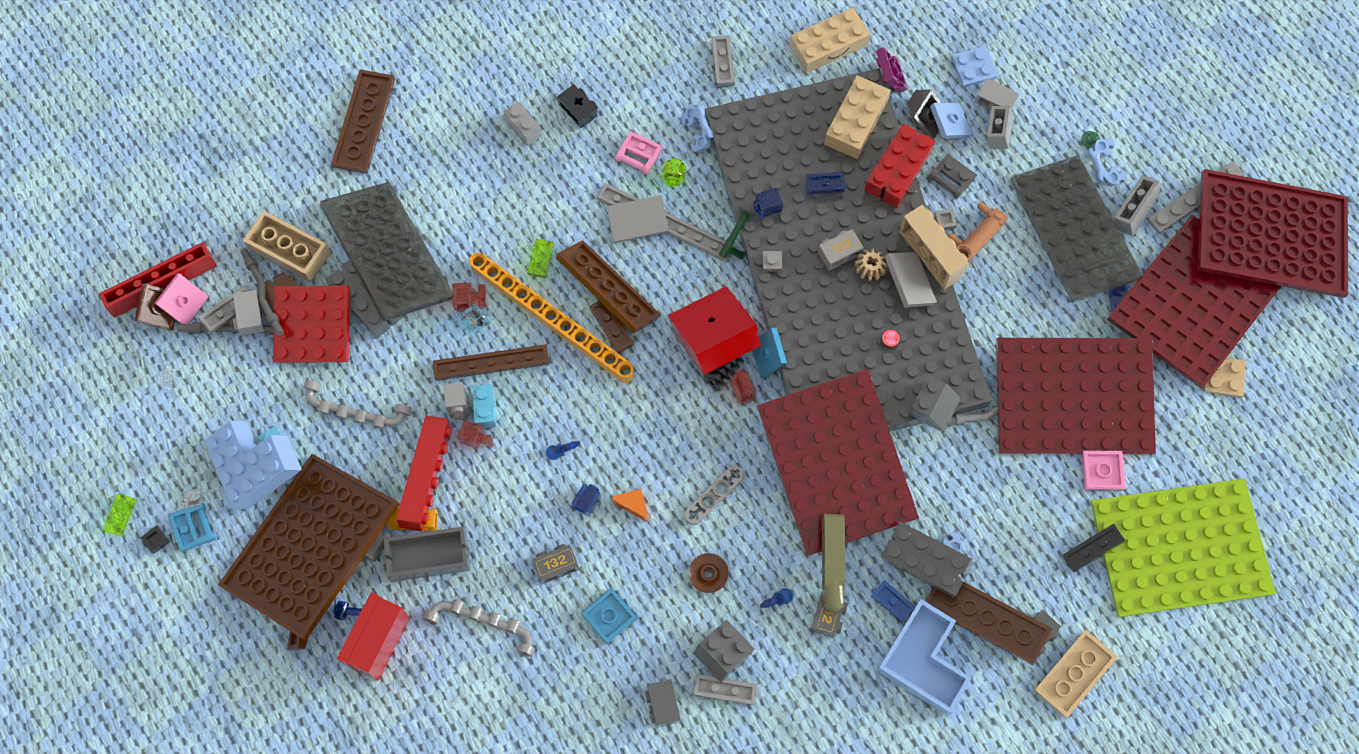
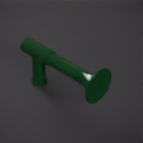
(727, 247)

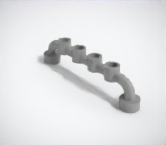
(360, 415)
(493, 620)

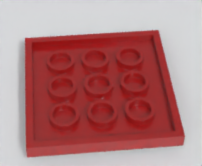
(313, 324)

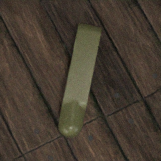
(833, 561)

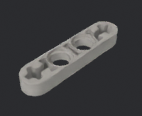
(714, 495)

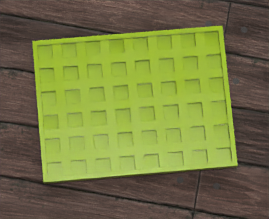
(1184, 548)

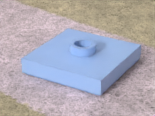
(950, 120)

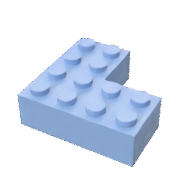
(249, 469)
(914, 661)

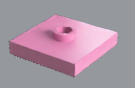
(181, 299)
(1103, 470)

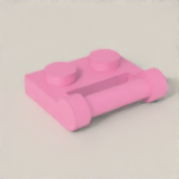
(642, 148)

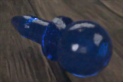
(554, 452)
(782, 597)

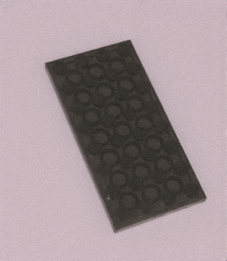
(1075, 228)
(386, 251)

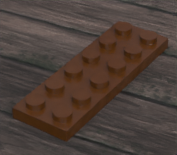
(363, 121)
(608, 286)
(993, 621)

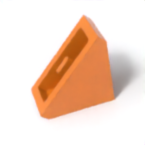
(633, 503)

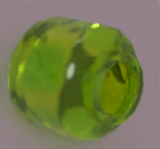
(673, 172)

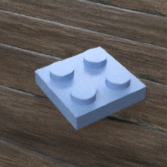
(974, 66)

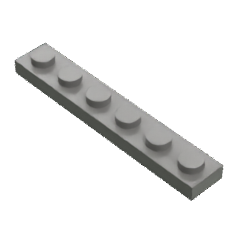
(1184, 204)

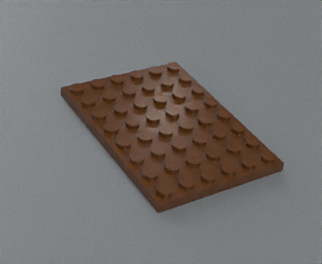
(308, 546)

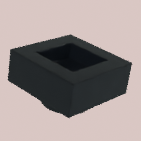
(155, 539)

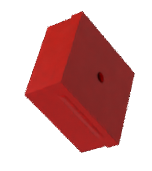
(715, 330)
(374, 637)

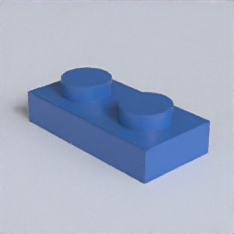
(893, 601)

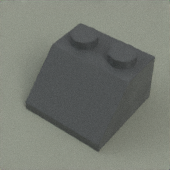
(935, 403)

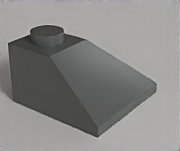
(921, 112)

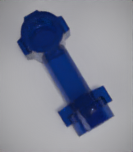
(342, 609)

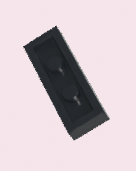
(1094, 548)

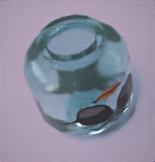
(475, 318)

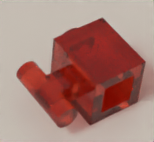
(464, 296)
(743, 387)
(473, 434)

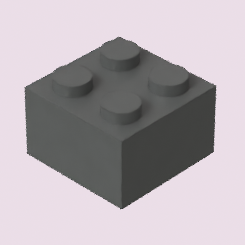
(723, 651)

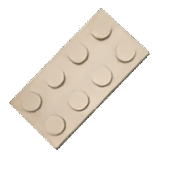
(1075, 674)

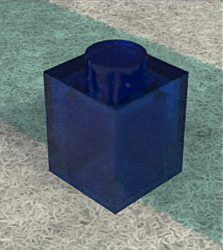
(768, 202)
(586, 499)

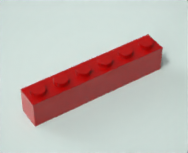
(187, 263)
(423, 473)

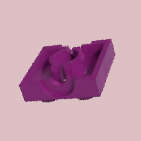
(891, 70)

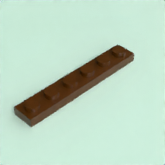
(490, 362)

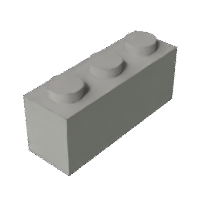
(1137, 205)

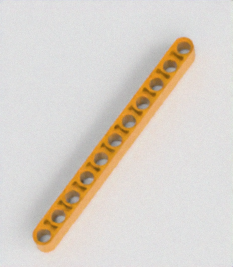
(556, 324)

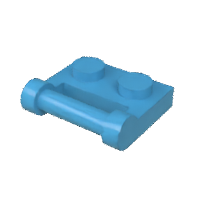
(185, 528)

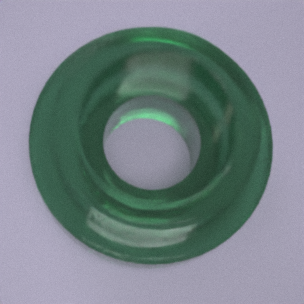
(1085, 140)

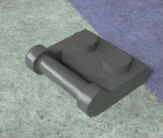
(956, 172)

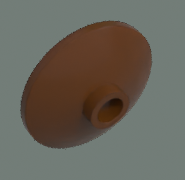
(712, 563)

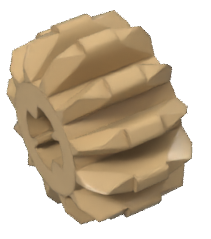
(870, 270)

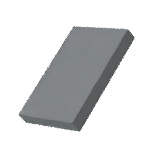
(638, 219)
(910, 279)

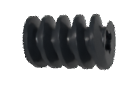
(716, 376)

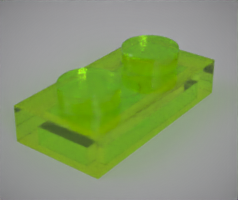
(540, 258)
(119, 515)

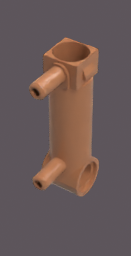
(982, 234)

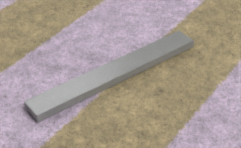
(677, 228)

